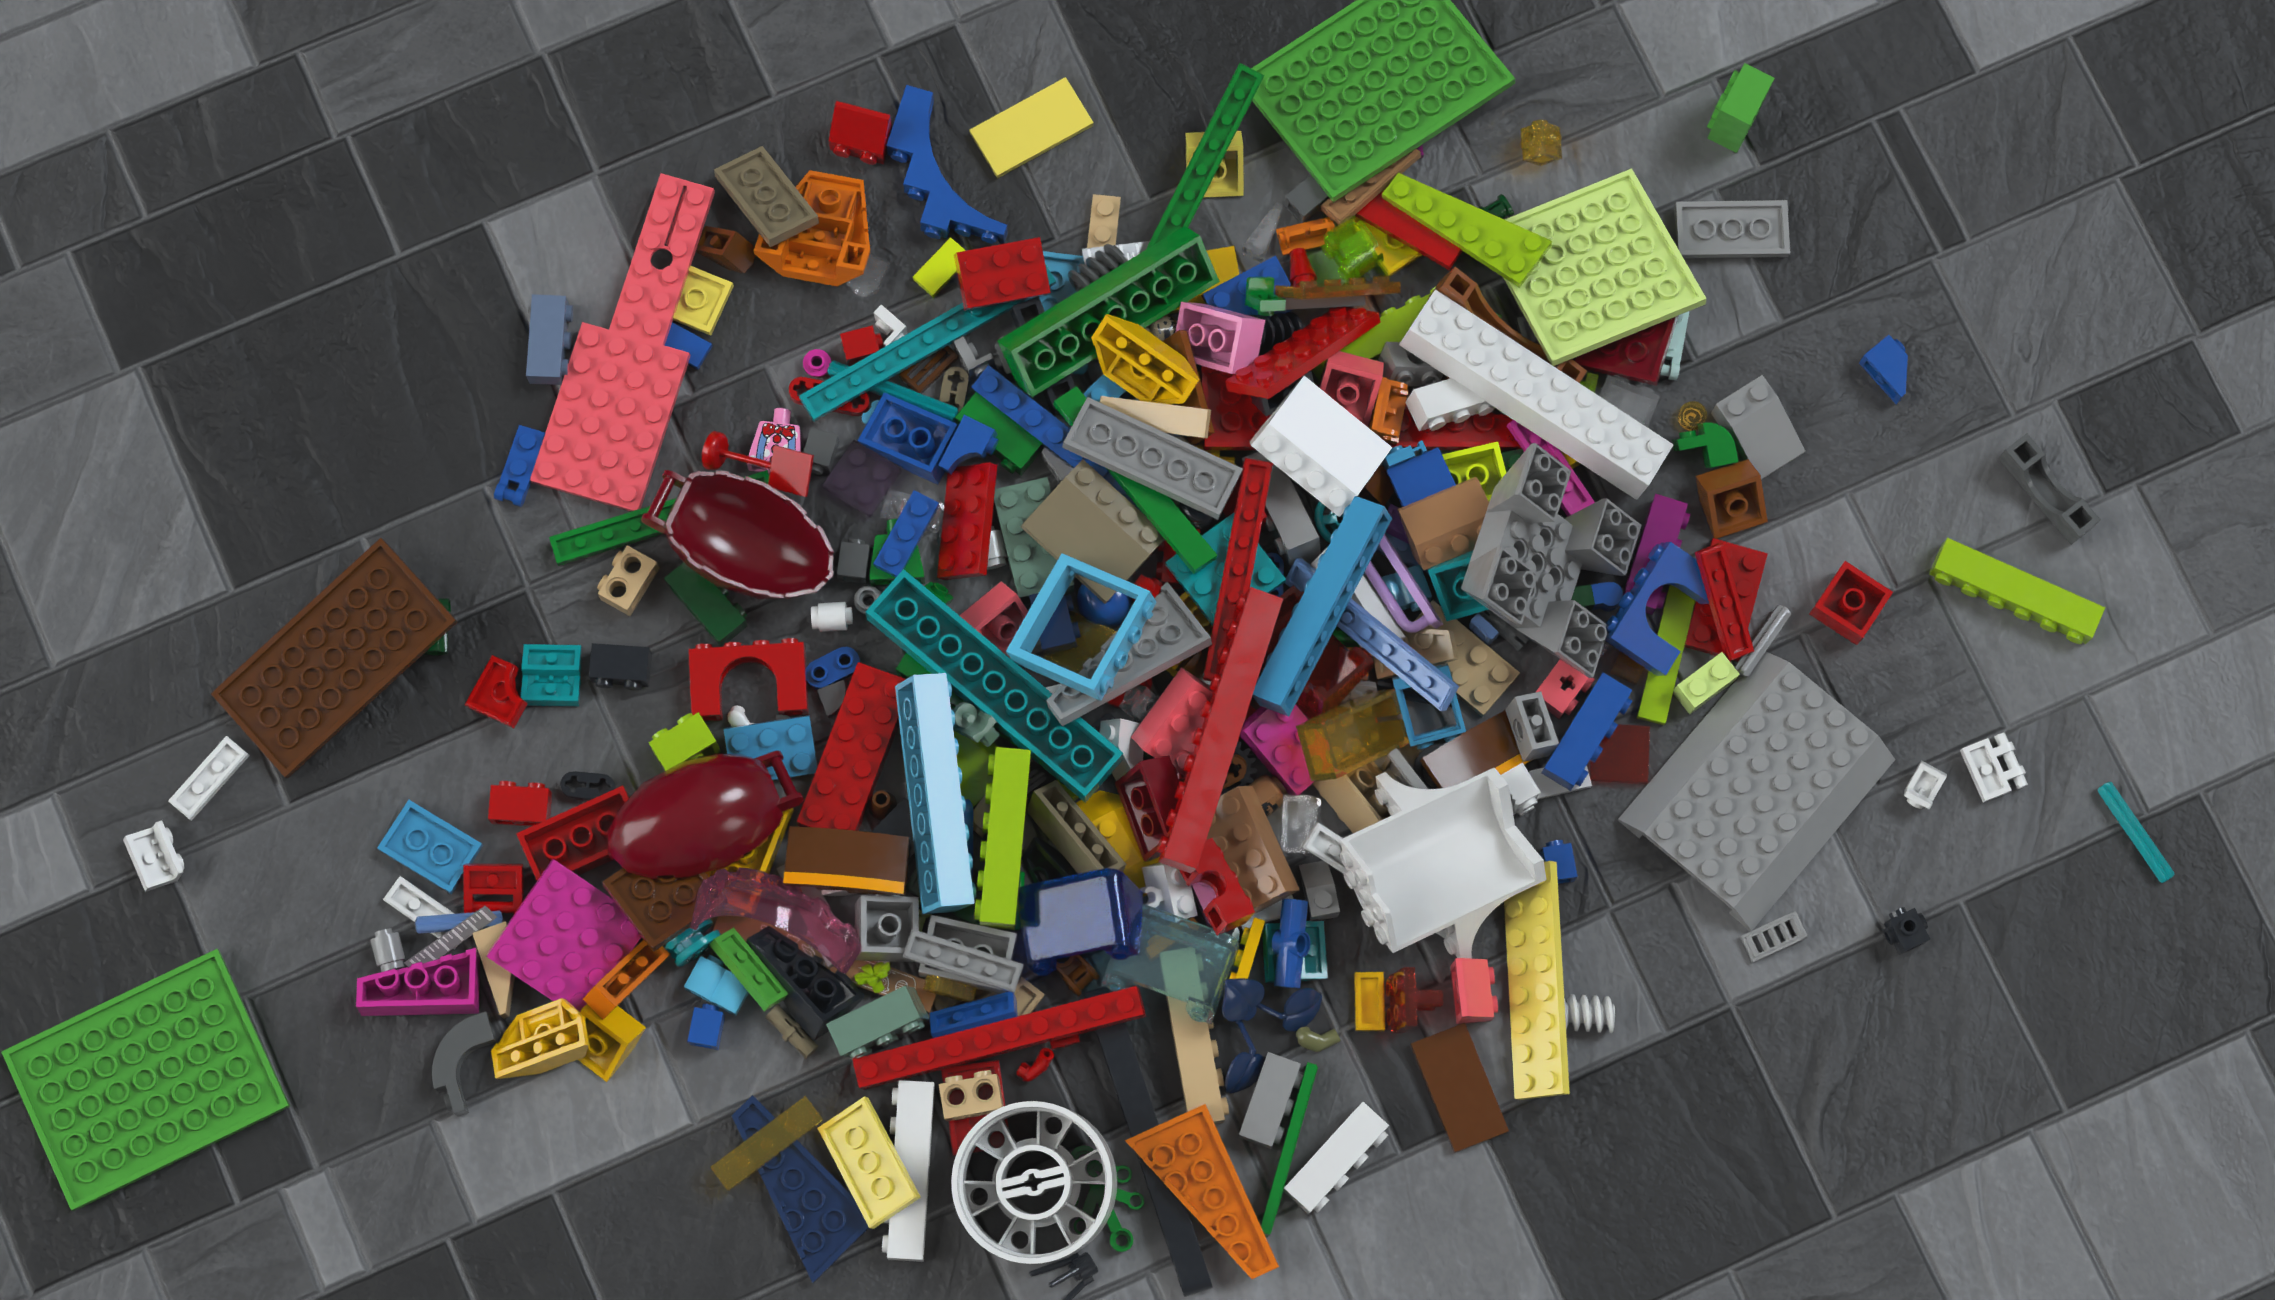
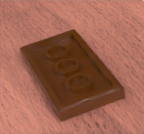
(1459, 1087)

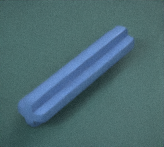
(446, 922)

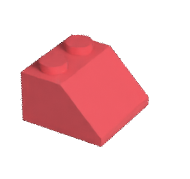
(1352, 383)
(997, 615)
(1473, 990)

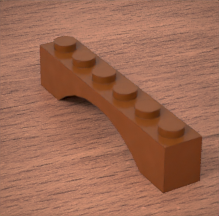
(1468, 295)

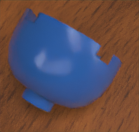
(1109, 614)

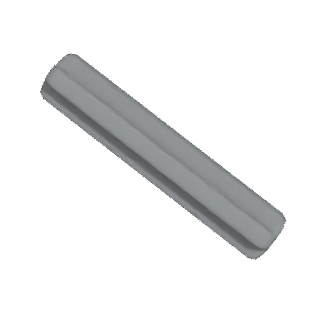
(1763, 640)

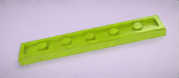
(1674, 630)

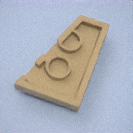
(1432, 644)

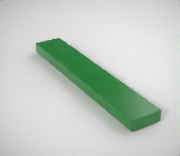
(1288, 1148)

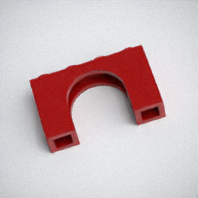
(711, 664)

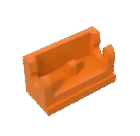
(1389, 410)

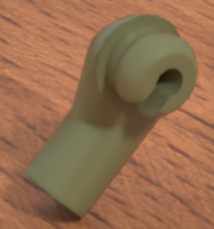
(1316, 1042)

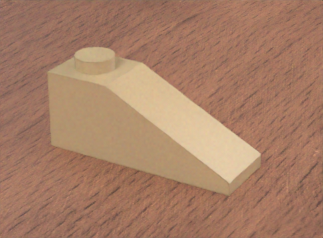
(500, 979)

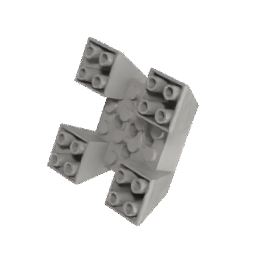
(1533, 557)

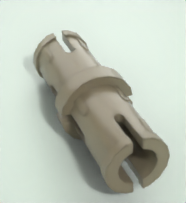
(791, 1031)

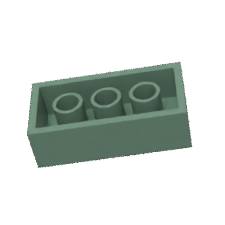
(1026, 558)

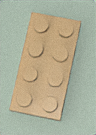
(1479, 670)

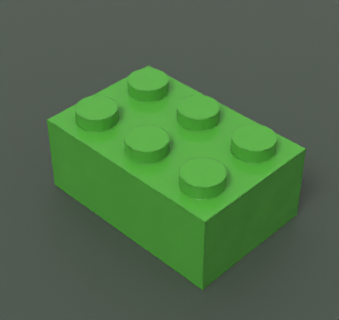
(1738, 107)

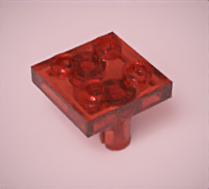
(1407, 1000)

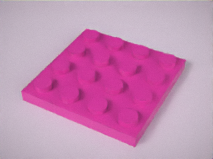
(564, 937)

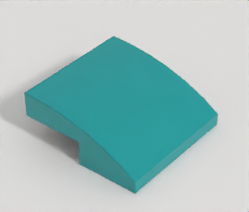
(551, 675)
(1314, 963)

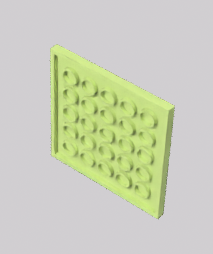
(1606, 269)

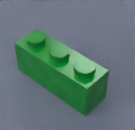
(1015, 446)

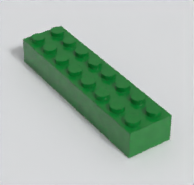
(1135, 291)

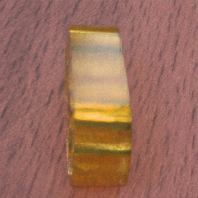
(949, 988)

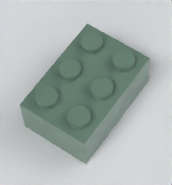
(878, 1022)

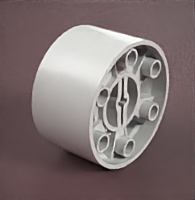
(1074, 1175)

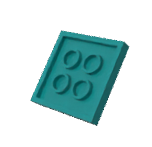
(1205, 584)

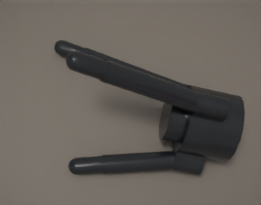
(1081, 1268)

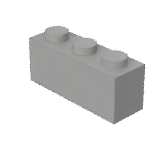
(1271, 1101)

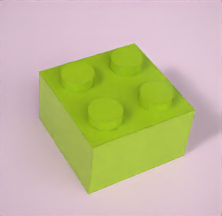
(684, 741)

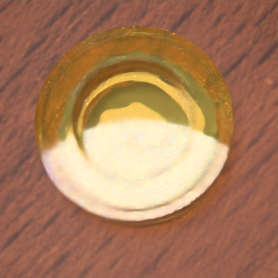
(1691, 414)

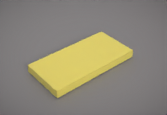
(1031, 127)
(869, 1162)

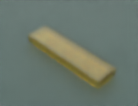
(766, 1143)

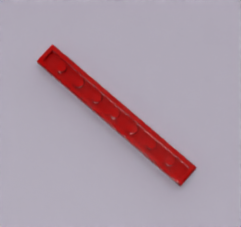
(1240, 555)

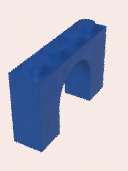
(1630, 629)

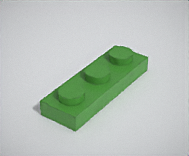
(748, 969)

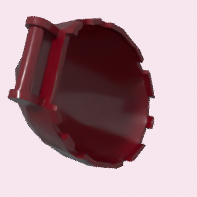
(743, 535)
(701, 815)

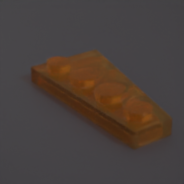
(1335, 288)

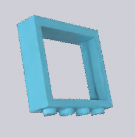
(1046, 604)

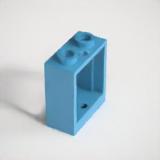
(1426, 739)

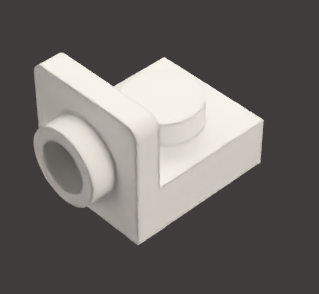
(888, 323)

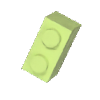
(1705, 683)

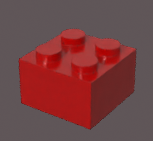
(1851, 603)

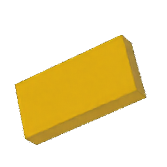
(1369, 1001)

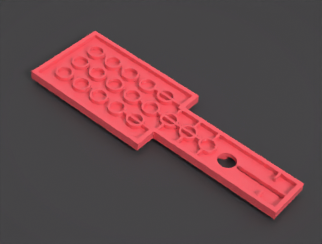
(624, 377)

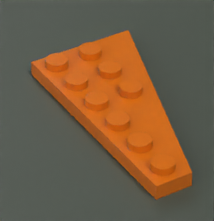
(1200, 1173)

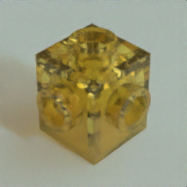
(1541, 143)

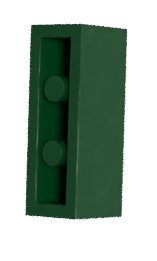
(707, 604)

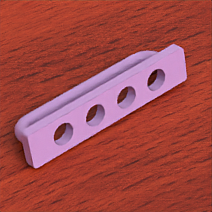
(1430, 616)

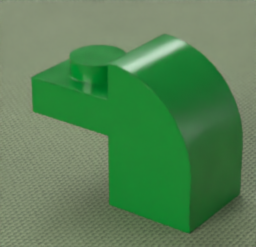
(1716, 444)

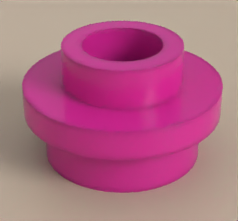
(816, 371)

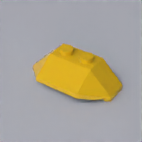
(1142, 362)
(1110, 819)
(541, 1041)

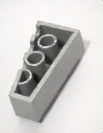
(1288, 519)

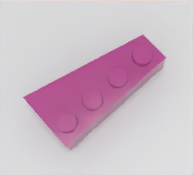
(426, 988)

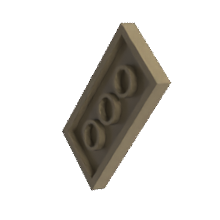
(766, 196)

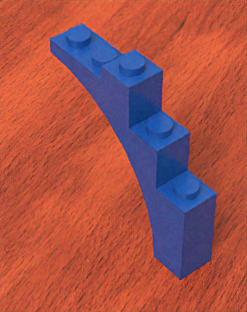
(923, 180)

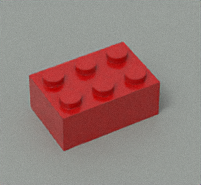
(1002, 273)

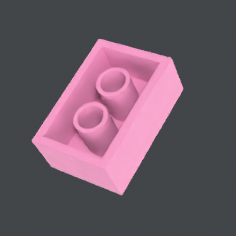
(1220, 336)

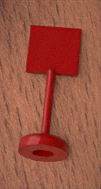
(788, 470)

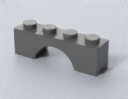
(2029, 467)

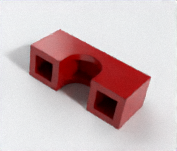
(1231, 905)

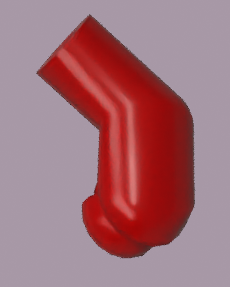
(1039, 1066)

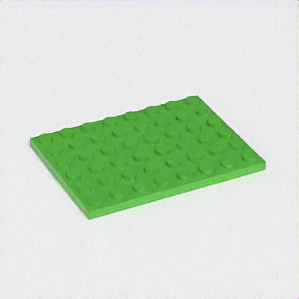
(1375, 86)
(145, 1079)

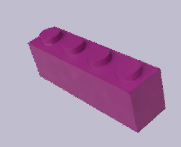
(1662, 524)

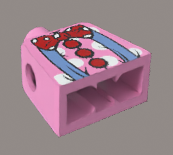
(774, 433)

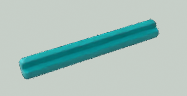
(2136, 832)

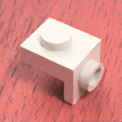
(1924, 785)

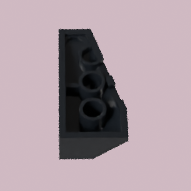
(813, 990)

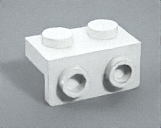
(154, 856)

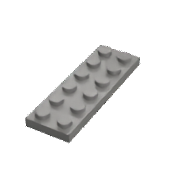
(1152, 458)

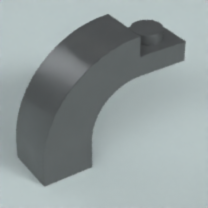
(451, 1053)

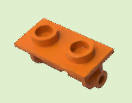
(1304, 235)

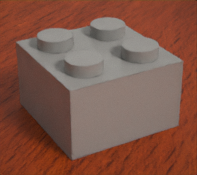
(885, 926)

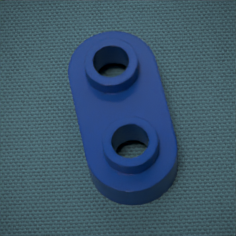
(832, 667)

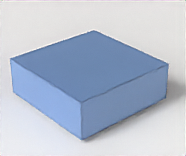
(1483, 629)

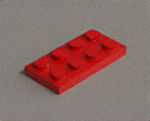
(967, 521)
(1747, 571)

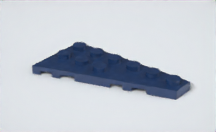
(808, 1198)

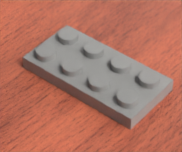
(1732, 229)

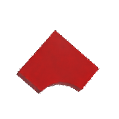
(497, 694)

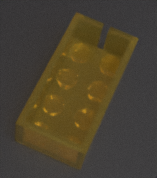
(1352, 735)

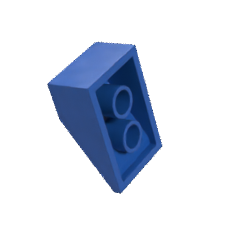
(908, 436)

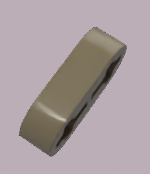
(962, 388)

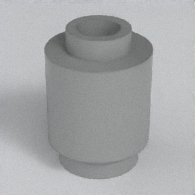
(388, 950)

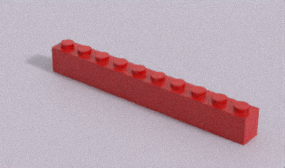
(1220, 730)
(999, 1038)

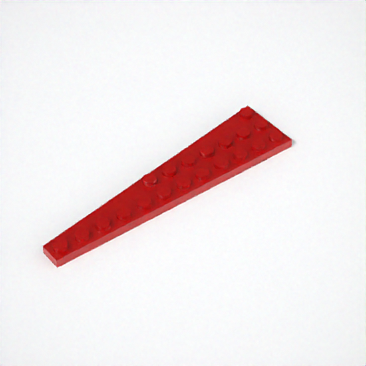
(1238, 420)

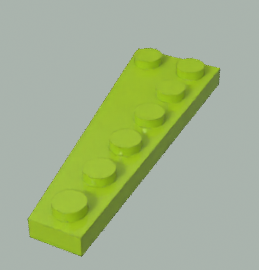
(1485, 237)

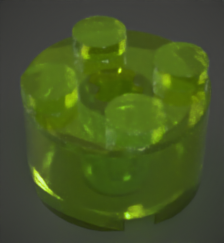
(1352, 248)

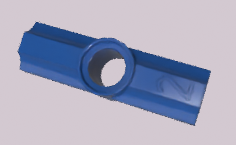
(1291, 943)

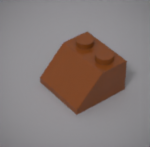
(1732, 498)

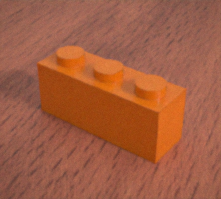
(624, 978)

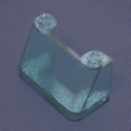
(1178, 961)

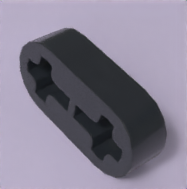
(585, 779)

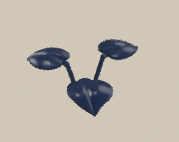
(1241, 1003)

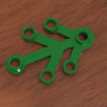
(1096, 1195)

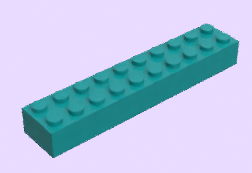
(993, 684)

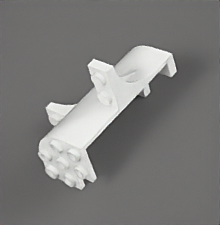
(1439, 861)

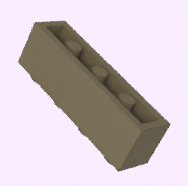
(1072, 830)

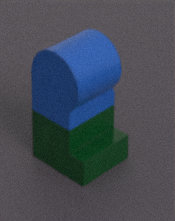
(1598, 596)

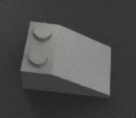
(1759, 427)

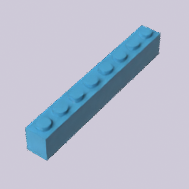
(1321, 605)

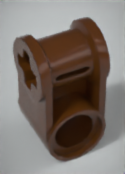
(1073, 969)

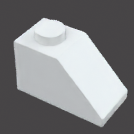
(1119, 734)

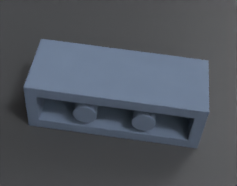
(548, 339)

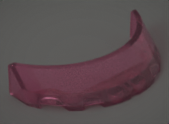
(769, 900)

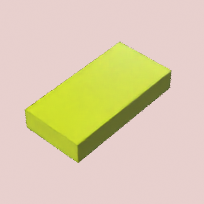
(938, 268)

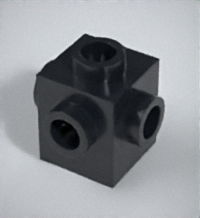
(1902, 939)

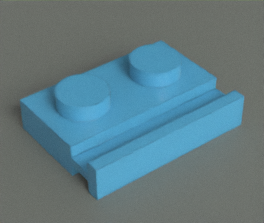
(1399, 454)

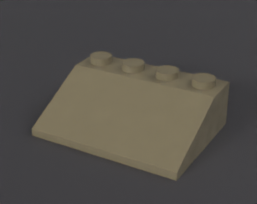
(1095, 526)

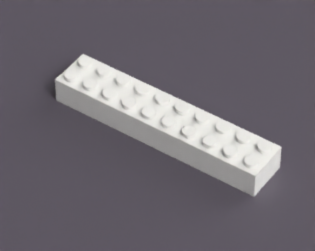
(1536, 395)

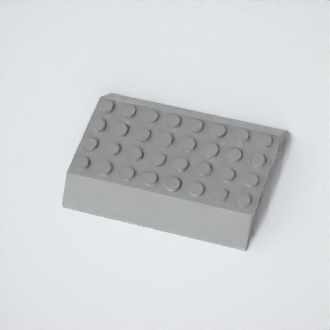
(1759, 787)

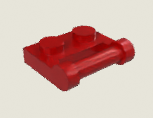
(493, 879)

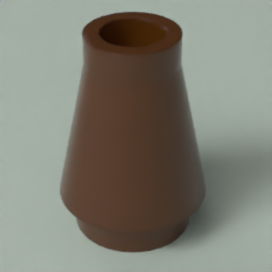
(881, 811)

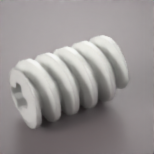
(1590, 1013)

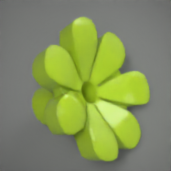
(873, 976)

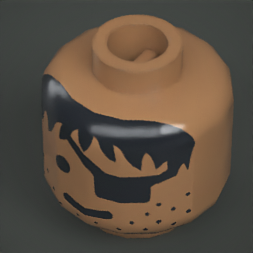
(1269, 792)

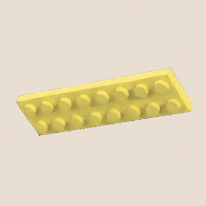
(1537, 990)

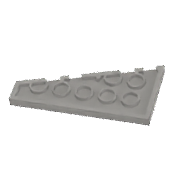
(1165, 641)

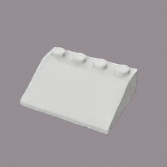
(1320, 446)

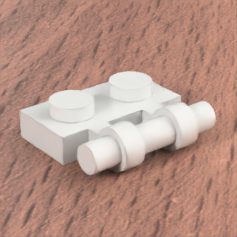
(1986, 769)

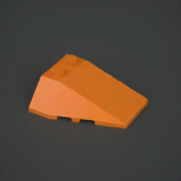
(833, 248)

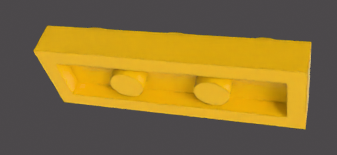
(1245, 958)

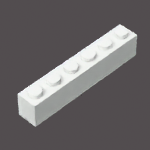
(913, 1144)

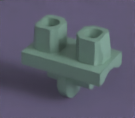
(974, 724)

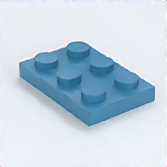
(787, 735)
(429, 846)

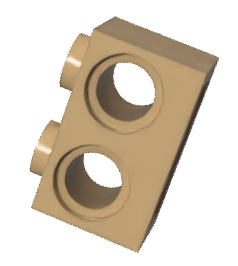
(635, 583)
(972, 1104)

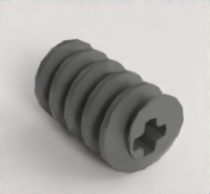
(1104, 263)

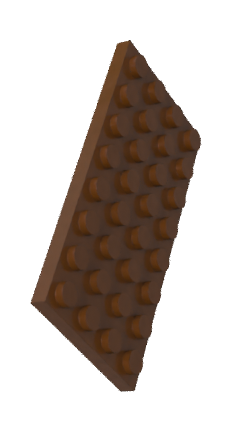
(334, 658)

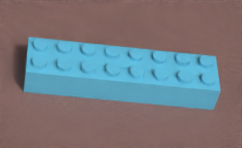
(935, 793)

